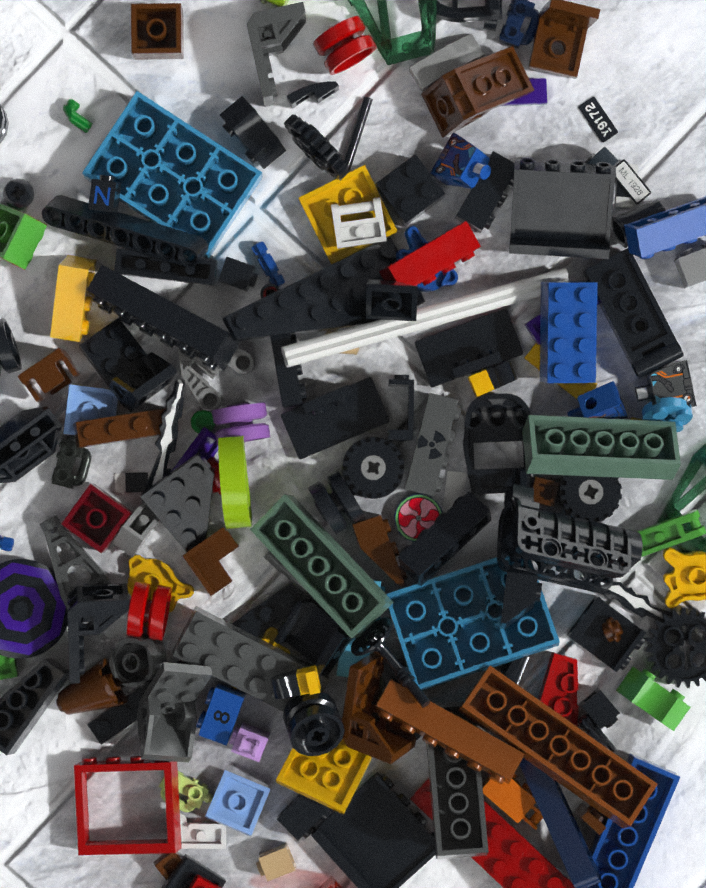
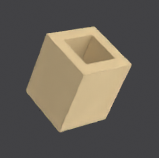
(276, 862)

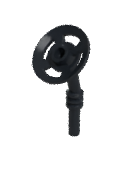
(377, 643)

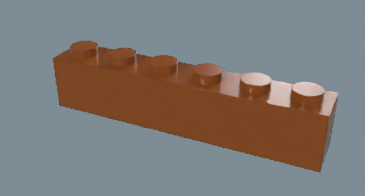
(449, 732)

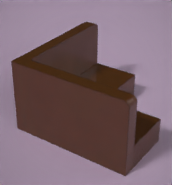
(205, 560)

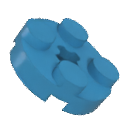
(669, 409)

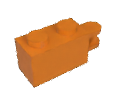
(513, 800)

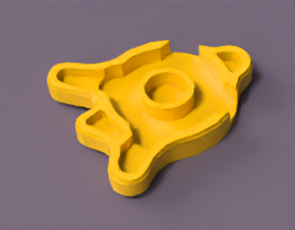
(157, 573)
(687, 578)

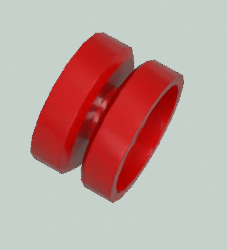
(344, 45)
(144, 611)

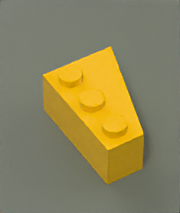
(72, 298)

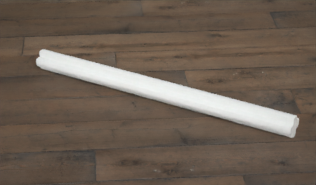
(426, 318)

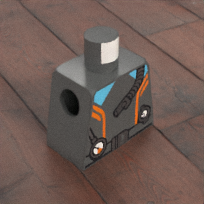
(668, 382)

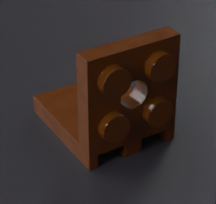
(568, 25)

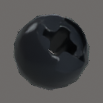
(25, 200)

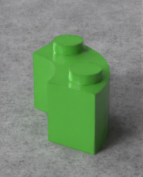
(653, 698)

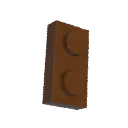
(591, 817)

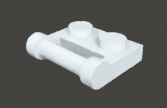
(359, 231)

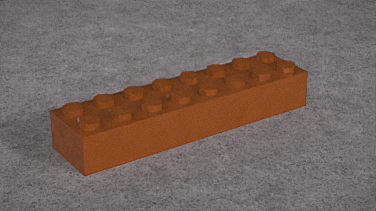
(558, 747)

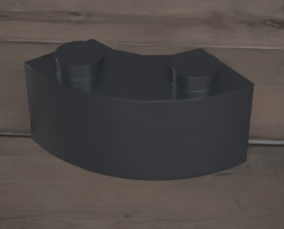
(252, 132)

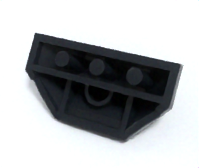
(27, 442)

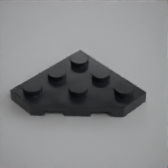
(184, 501)

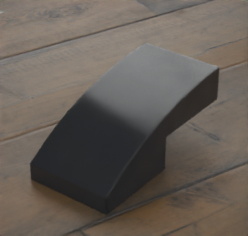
(318, 90)

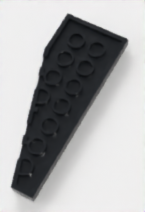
(318, 302)

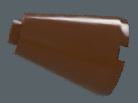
(95, 691)

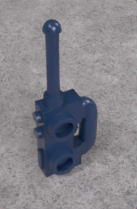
(511, 32)

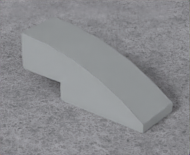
(444, 60)

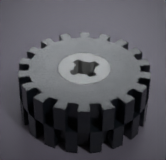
(373, 467)
(577, 497)

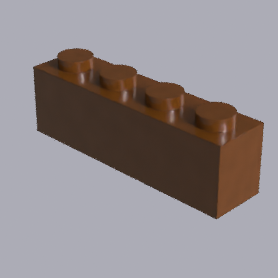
(118, 428)

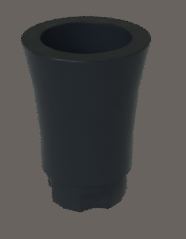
(643, 211)

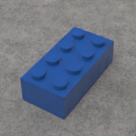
(568, 332)

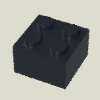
(410, 190)

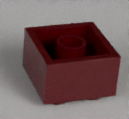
(97, 518)

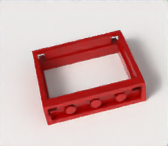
(140, 846)

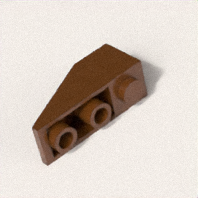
(376, 544)

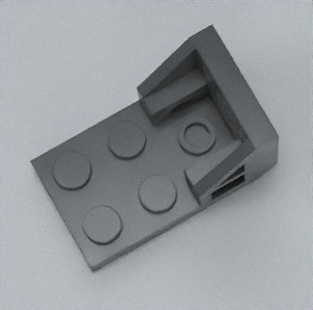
(282, 27)
(169, 712)

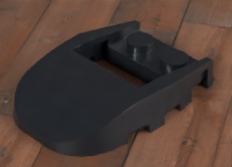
(493, 420)

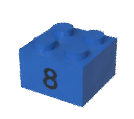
(222, 713)

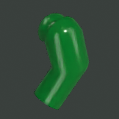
(74, 117)

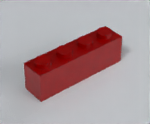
(434, 257)

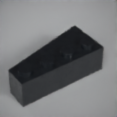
(27, 702)

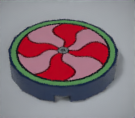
(415, 515)

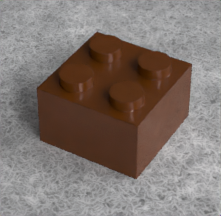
(157, 31)

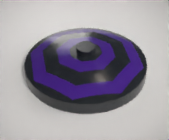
(30, 609)

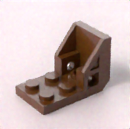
(476, 89)
(364, 731)

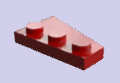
(561, 687)

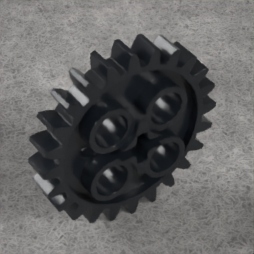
(316, 147)
(662, 649)

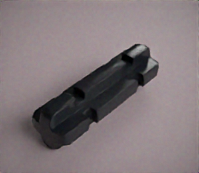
(594, 731)

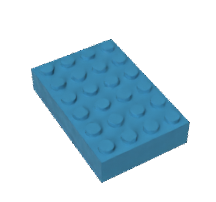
(174, 172)
(455, 624)

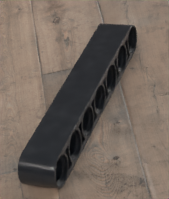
(125, 231)

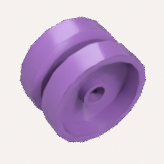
(241, 419)

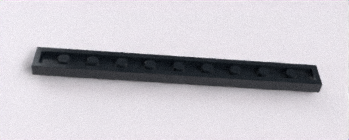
(253, 622)

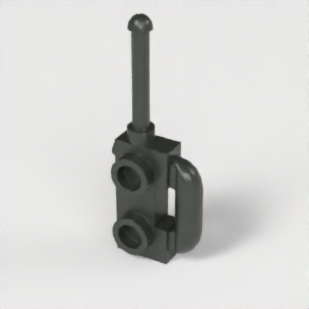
(66, 459)

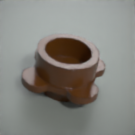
(612, 630)

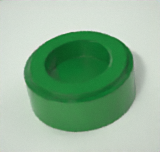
(202, 419)

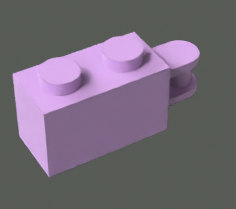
(249, 741)

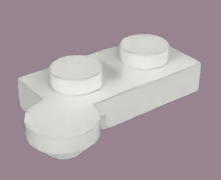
(202, 834)

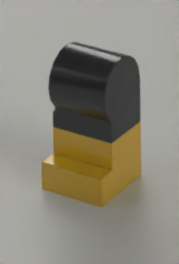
(492, 378)
(296, 683)

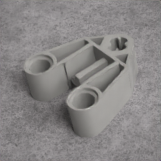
(200, 386)

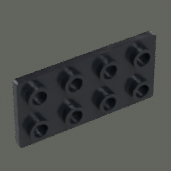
(468, 347)
(335, 417)

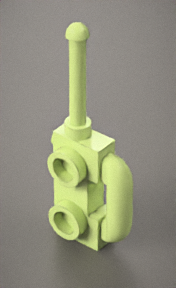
(191, 788)

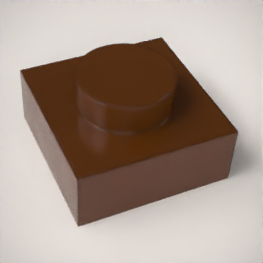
(545, 491)
(167, 863)

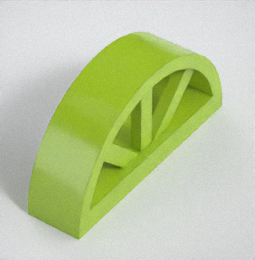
(234, 482)

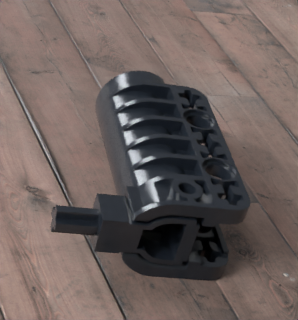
(561, 542)

